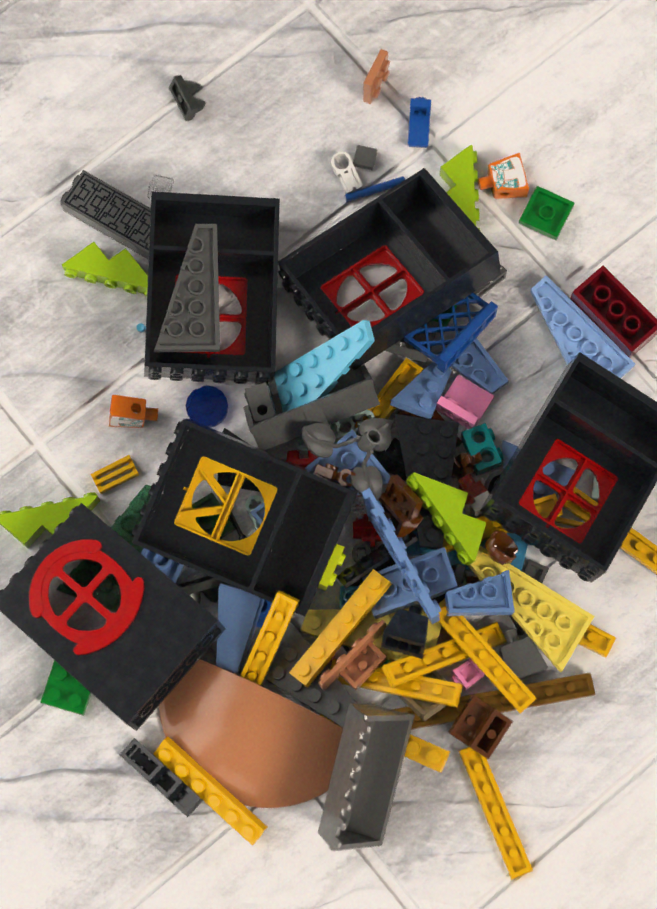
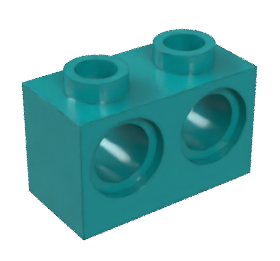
(485, 448)

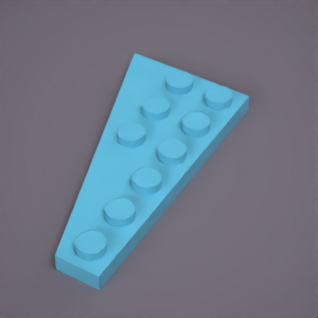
(318, 370)

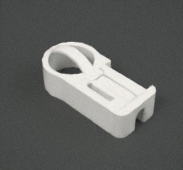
(348, 176)

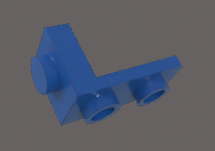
(419, 122)

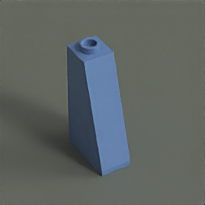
(239, 615)

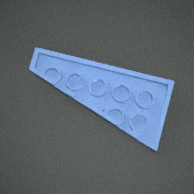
(576, 331)

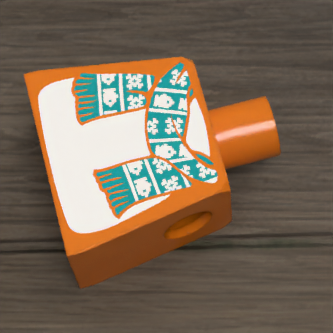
(506, 178)
(122, 412)

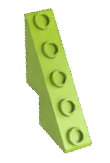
(460, 177)
(119, 271)
(446, 508)
(31, 522)

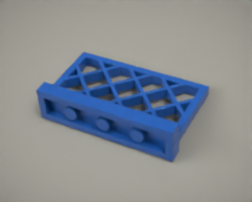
(467, 334)

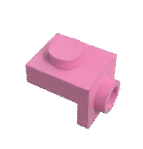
(467, 674)

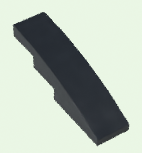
(161, 777)

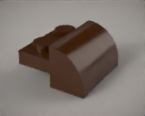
(401, 506)
(480, 727)

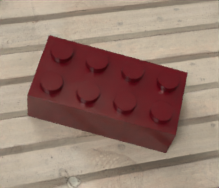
(615, 311)

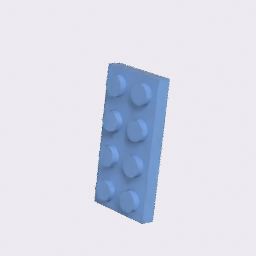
(433, 569)

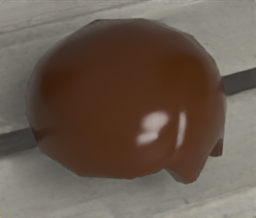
(501, 547)

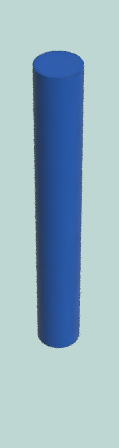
(373, 189)

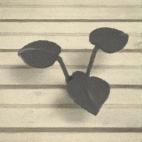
(374, 435)

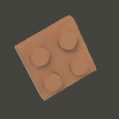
(378, 73)

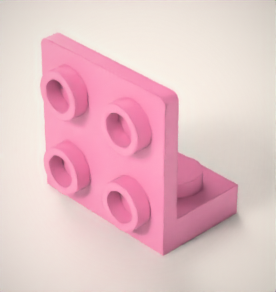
(464, 402)

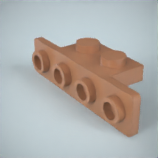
(359, 662)

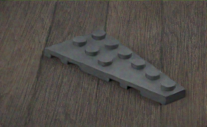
(194, 305)

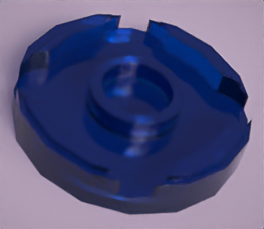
(207, 406)

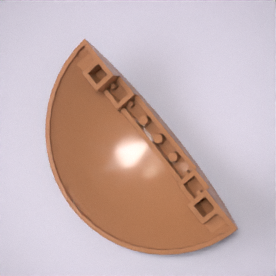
(250, 737)

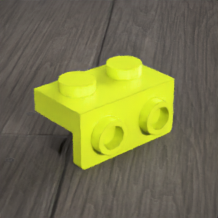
(329, 576)

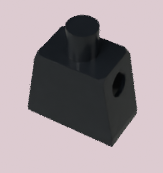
(406, 632)

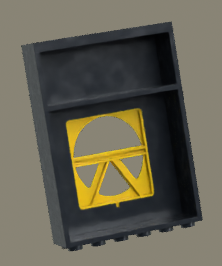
(287, 549)

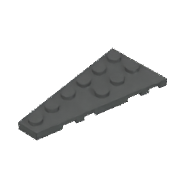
(331, 703)

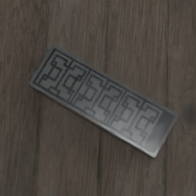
(109, 212)

